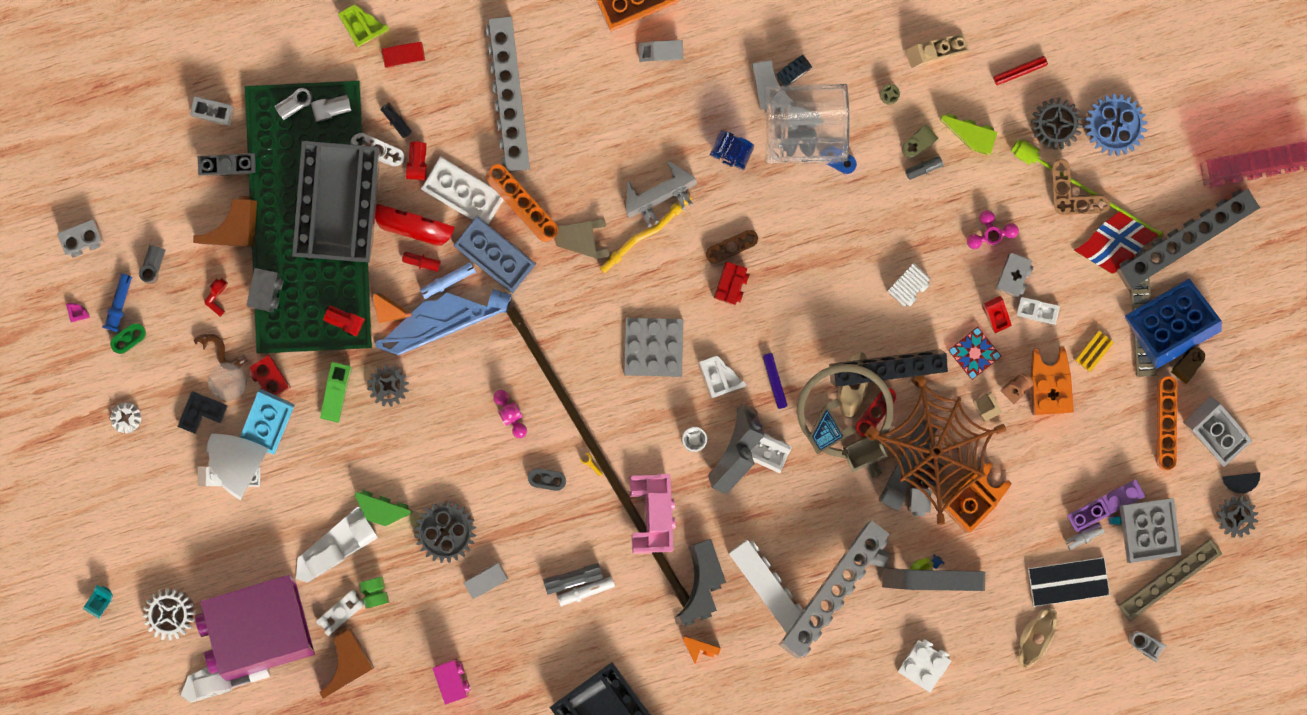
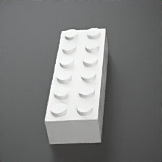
(767, 585)

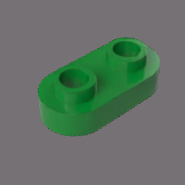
(128, 338)

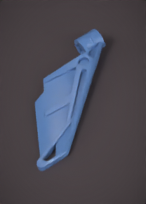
(441, 318)

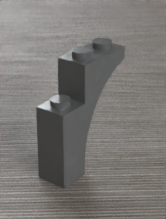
(738, 455)
(706, 576)

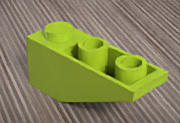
(973, 136)

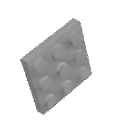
(653, 347)
(1150, 530)

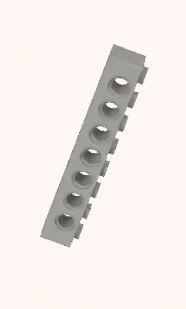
(505, 26)
(791, 640)

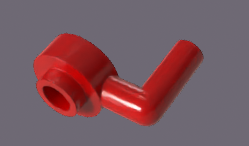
(216, 289)

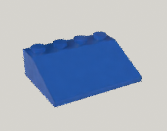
(1173, 323)

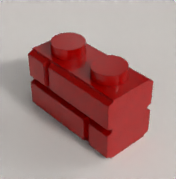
(730, 283)

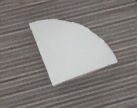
(234, 461)

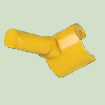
(592, 465)

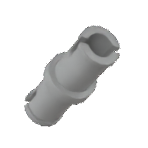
(1084, 536)

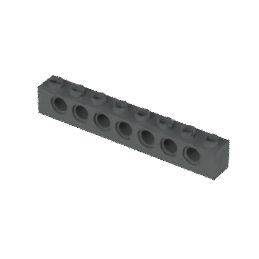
(1247, 205)

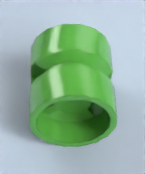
(374, 592)

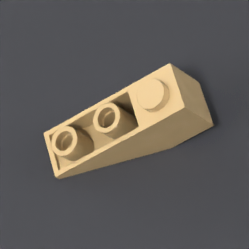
(936, 50)

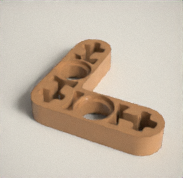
(1066, 195)

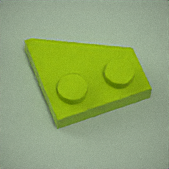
(360, 25)

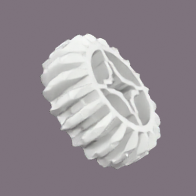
(163, 607)

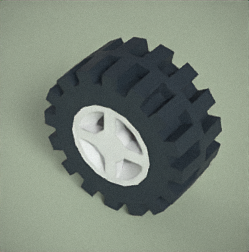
(794, 70)

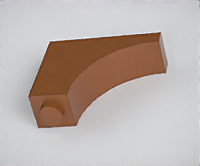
(237, 228)
(351, 661)

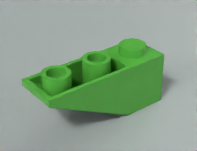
(335, 391)

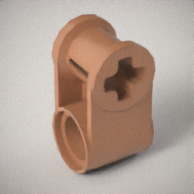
(1017, 387)

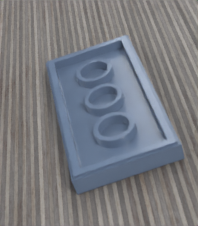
(494, 254)

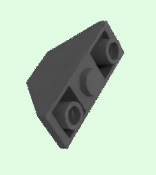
(226, 164)

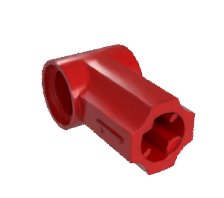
(416, 167)
(347, 321)

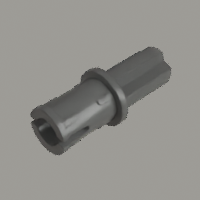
(924, 167)

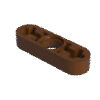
(729, 254)

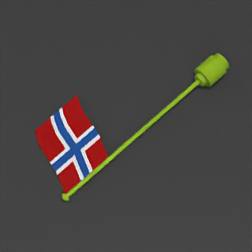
(1116, 238)

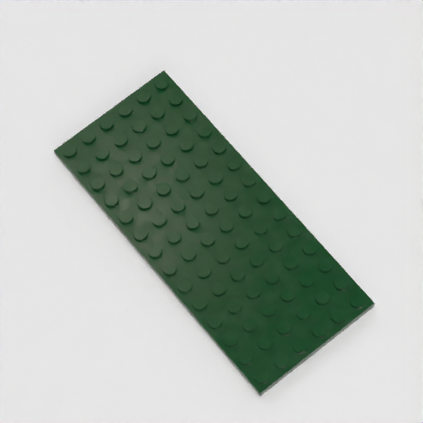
(308, 283)

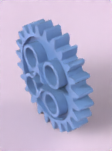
(1099, 121)

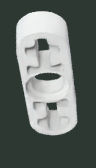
(392, 150)

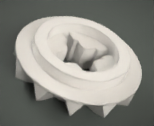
(134, 419)

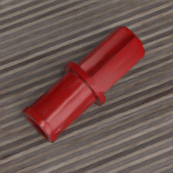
(421, 261)

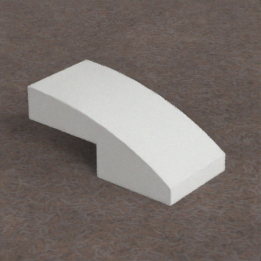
(1038, 311)

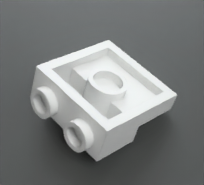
(924, 665)

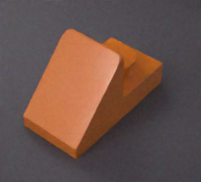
(694, 647)

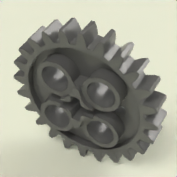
(459, 543)

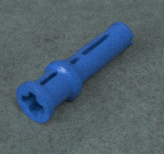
(115, 312)

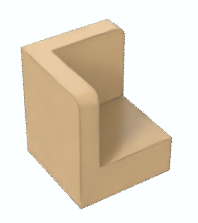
(987, 406)

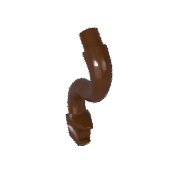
(205, 338)

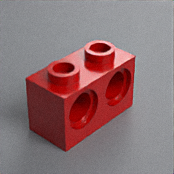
(273, 374)

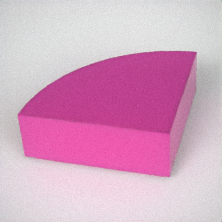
(77, 312)

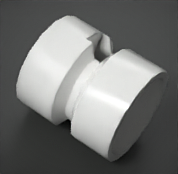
(694, 439)

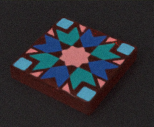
(974, 353)

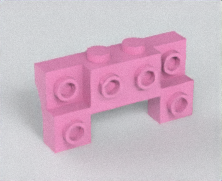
(658, 513)

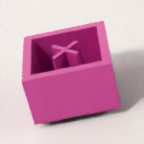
(451, 681)

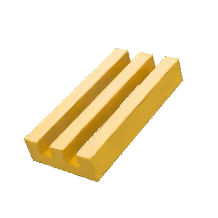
(1099, 357)

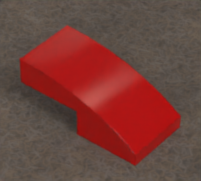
(403, 54)

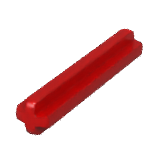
(1020, 70)

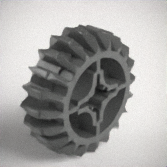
(1065, 124)

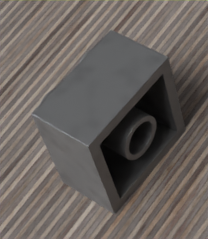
(264, 290)

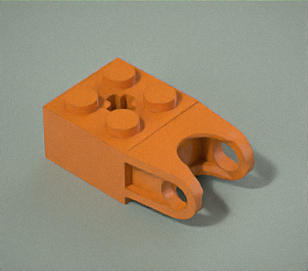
(1051, 378)
(982, 500)

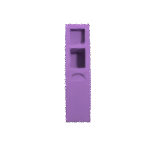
(1106, 505)

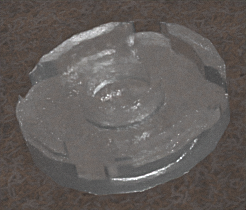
(227, 381)

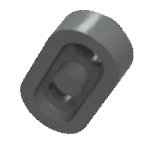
(547, 479)

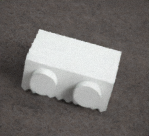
(909, 285)

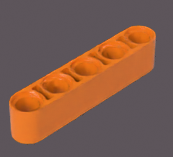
(520, 193)
(1162, 432)

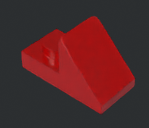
(997, 314)

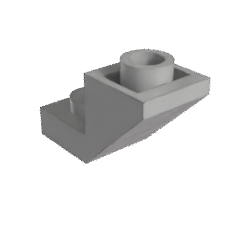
(661, 51)

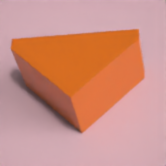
(388, 310)

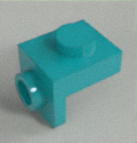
(98, 601)

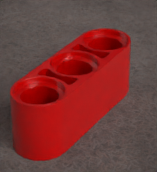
(868, 418)

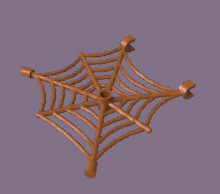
(873, 434)

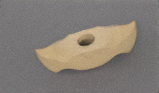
(852, 399)
(1030, 651)

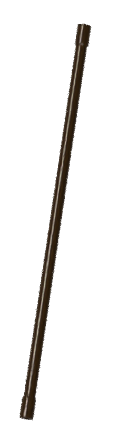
(519, 323)

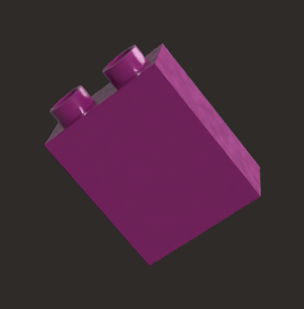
(255, 628)

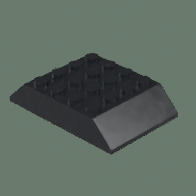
(601, 695)

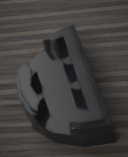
(1241, 483)

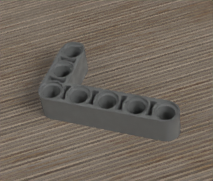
(894, 491)
(933, 579)

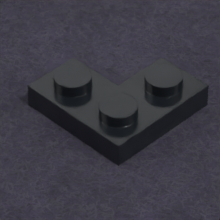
(199, 407)

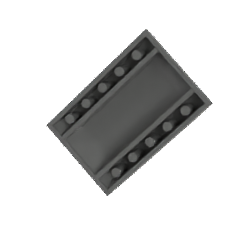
(336, 201)

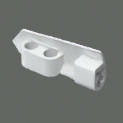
(335, 546)
(206, 685)

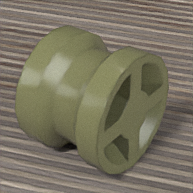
(892, 92)

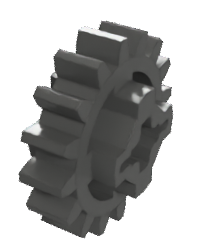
(393, 378)
(1235, 525)

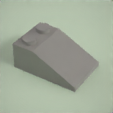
(1217, 431)

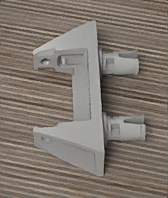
(660, 193)

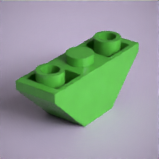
(381, 510)

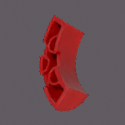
(413, 225)

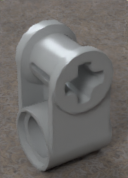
(1149, 647)

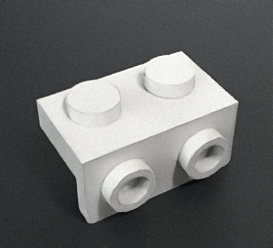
(771, 453)

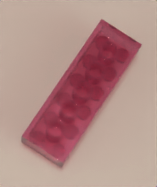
(1254, 164)

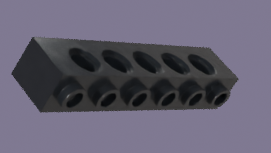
(894, 367)

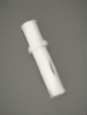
(585, 591)

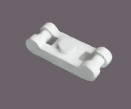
(340, 612)

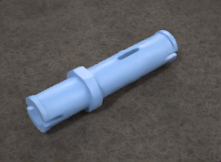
(447, 280)

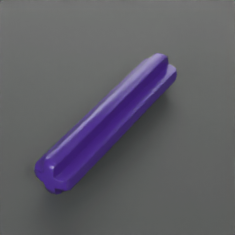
(775, 381)

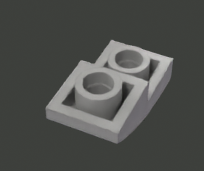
(486, 580)

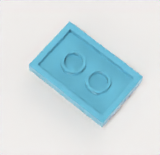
(267, 420)

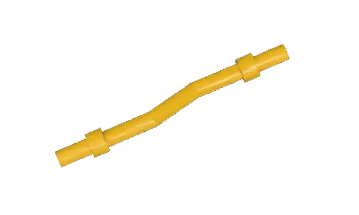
(615, 257)

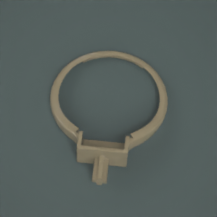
(862, 452)

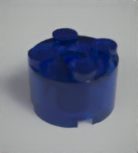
(732, 150)

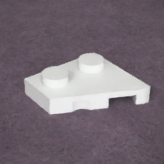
(719, 377)

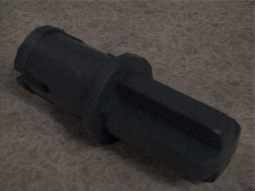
(396, 120)

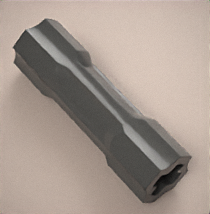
(573, 578)

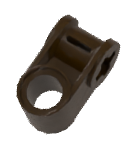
(1186, 367)

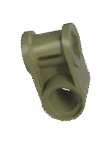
(921, 140)

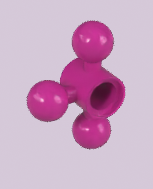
(987, 218)
(510, 414)

